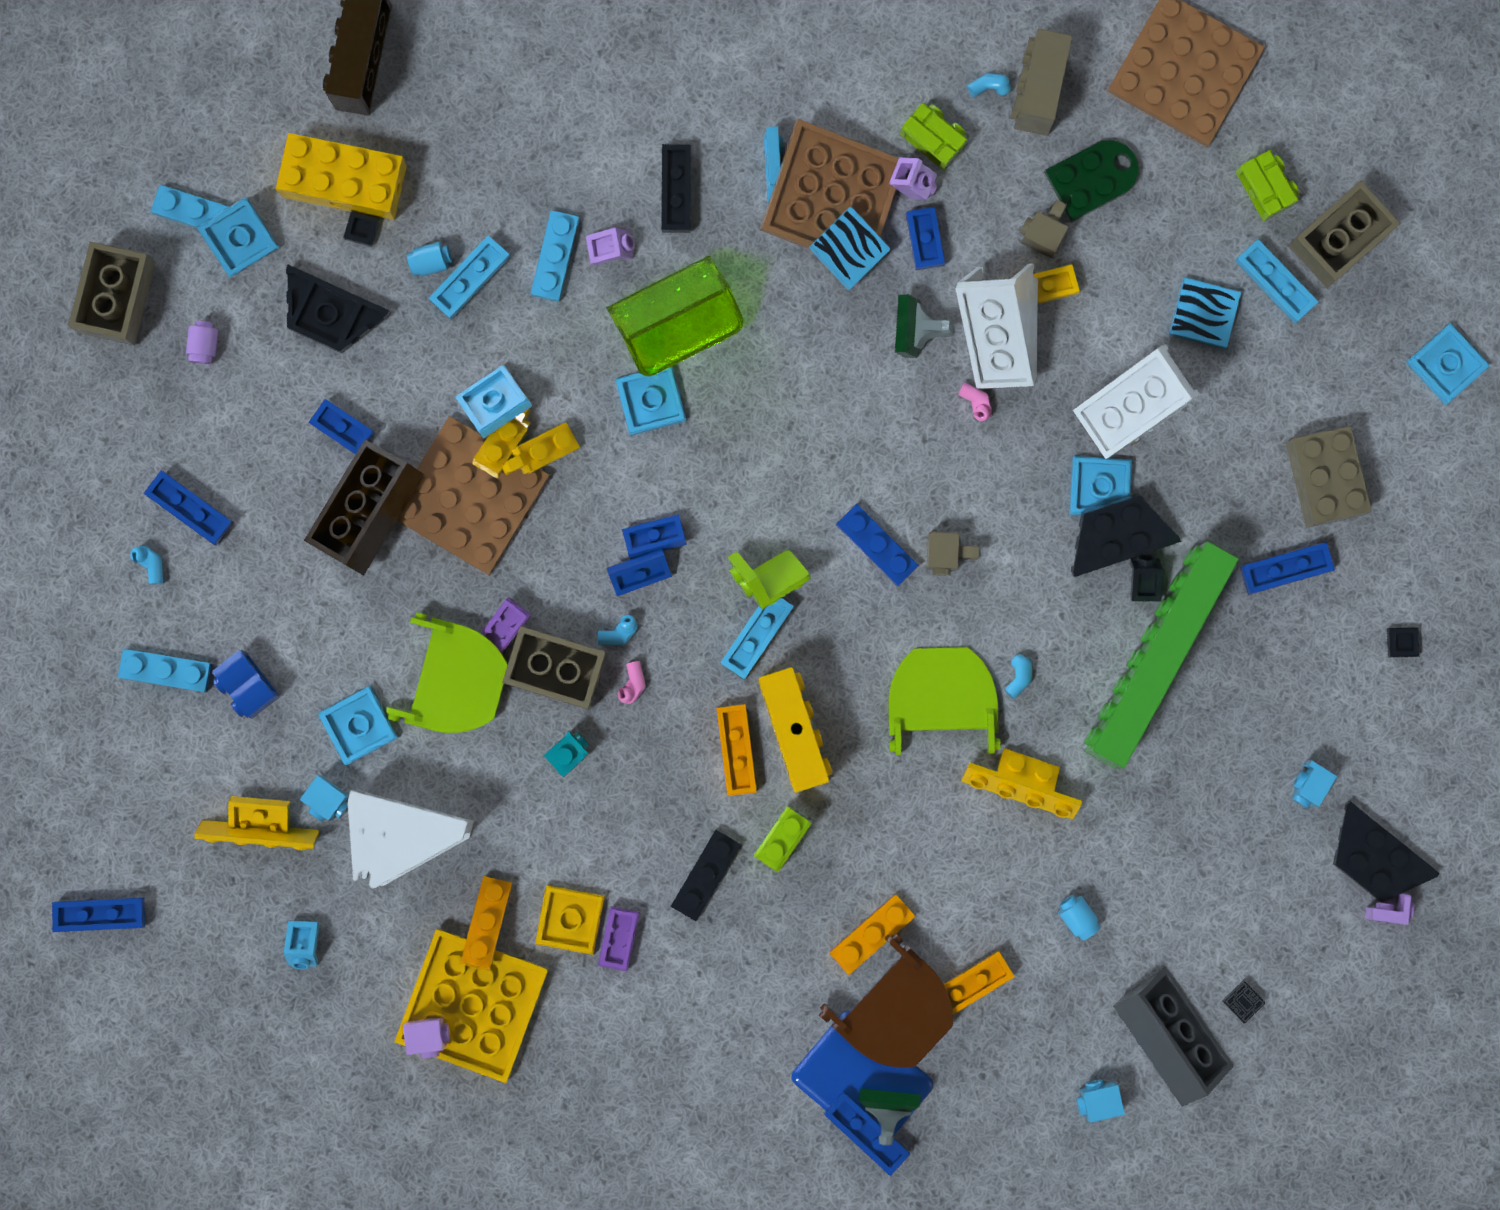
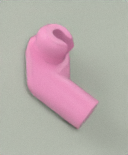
(979, 400)
(635, 684)

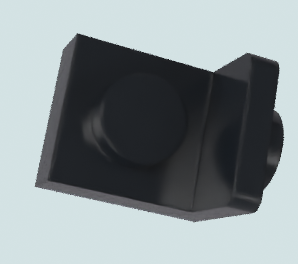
(1146, 578)

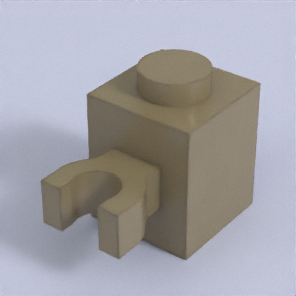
(1045, 232)
(944, 552)

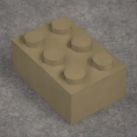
(1040, 81)
(1344, 234)
(112, 293)
(1328, 477)
(555, 668)

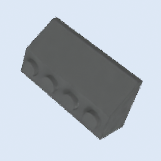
(1174, 1037)

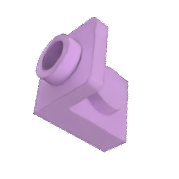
(610, 246)
(1386, 912)

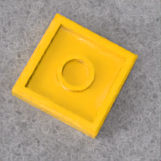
(569, 919)

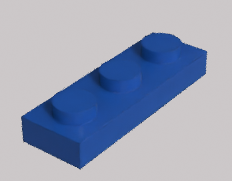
(188, 508)
(877, 545)
(1287, 568)
(98, 914)
(865, 1133)

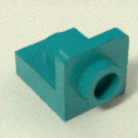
(567, 753)

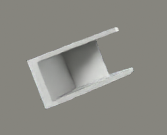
(1000, 327)
(1135, 402)
(397, 836)

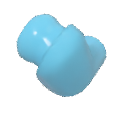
(990, 81)
(151, 561)
(620, 634)

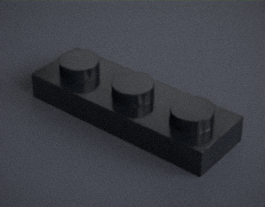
(676, 188)
(705, 875)

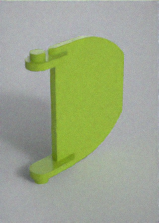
(457, 681)
(942, 692)

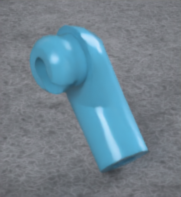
(1023, 675)

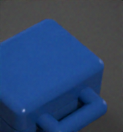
(838, 1067)

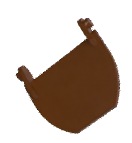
(900, 1014)

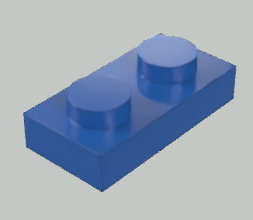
(925, 238)
(340, 426)
(654, 535)
(639, 572)

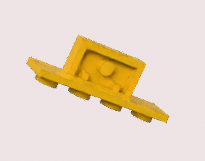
(1025, 781)
(257, 822)

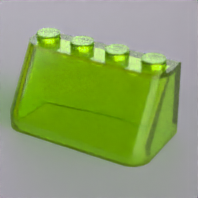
(677, 317)

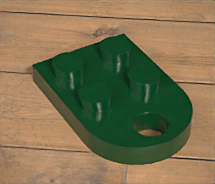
(1091, 178)

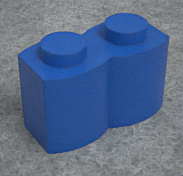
(244, 684)

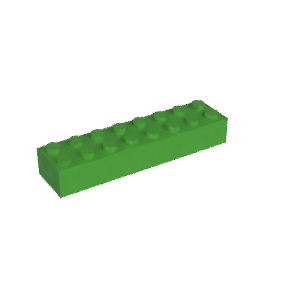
(1161, 655)

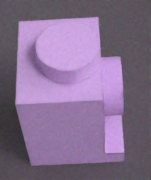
(920, 181)

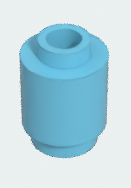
(429, 259)
(1079, 917)

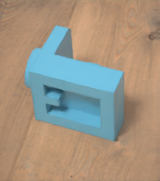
(301, 944)

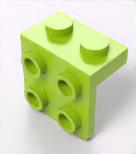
(769, 580)

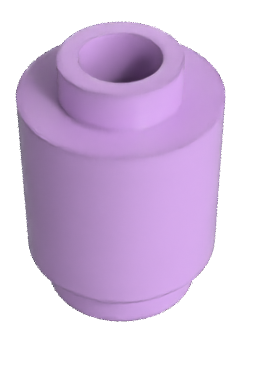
(201, 342)

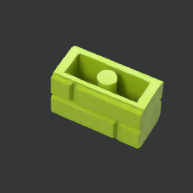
(934, 135)
(1268, 185)
(782, 839)

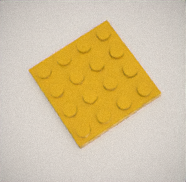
(482, 1007)

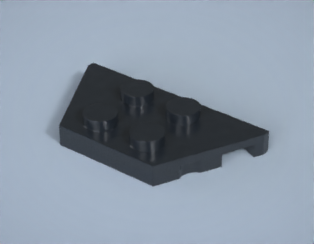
(328, 312)
(1118, 534)
(1377, 858)

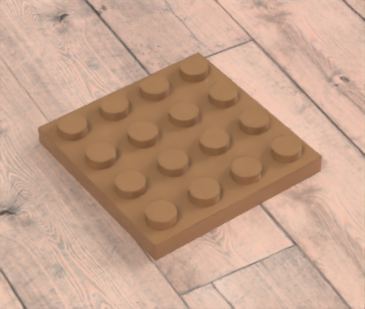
(1186, 69)
(822, 179)
(466, 506)

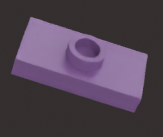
(506, 624)
(618, 938)

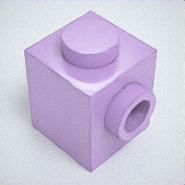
(426, 1037)

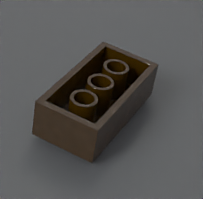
(357, 54)
(364, 507)

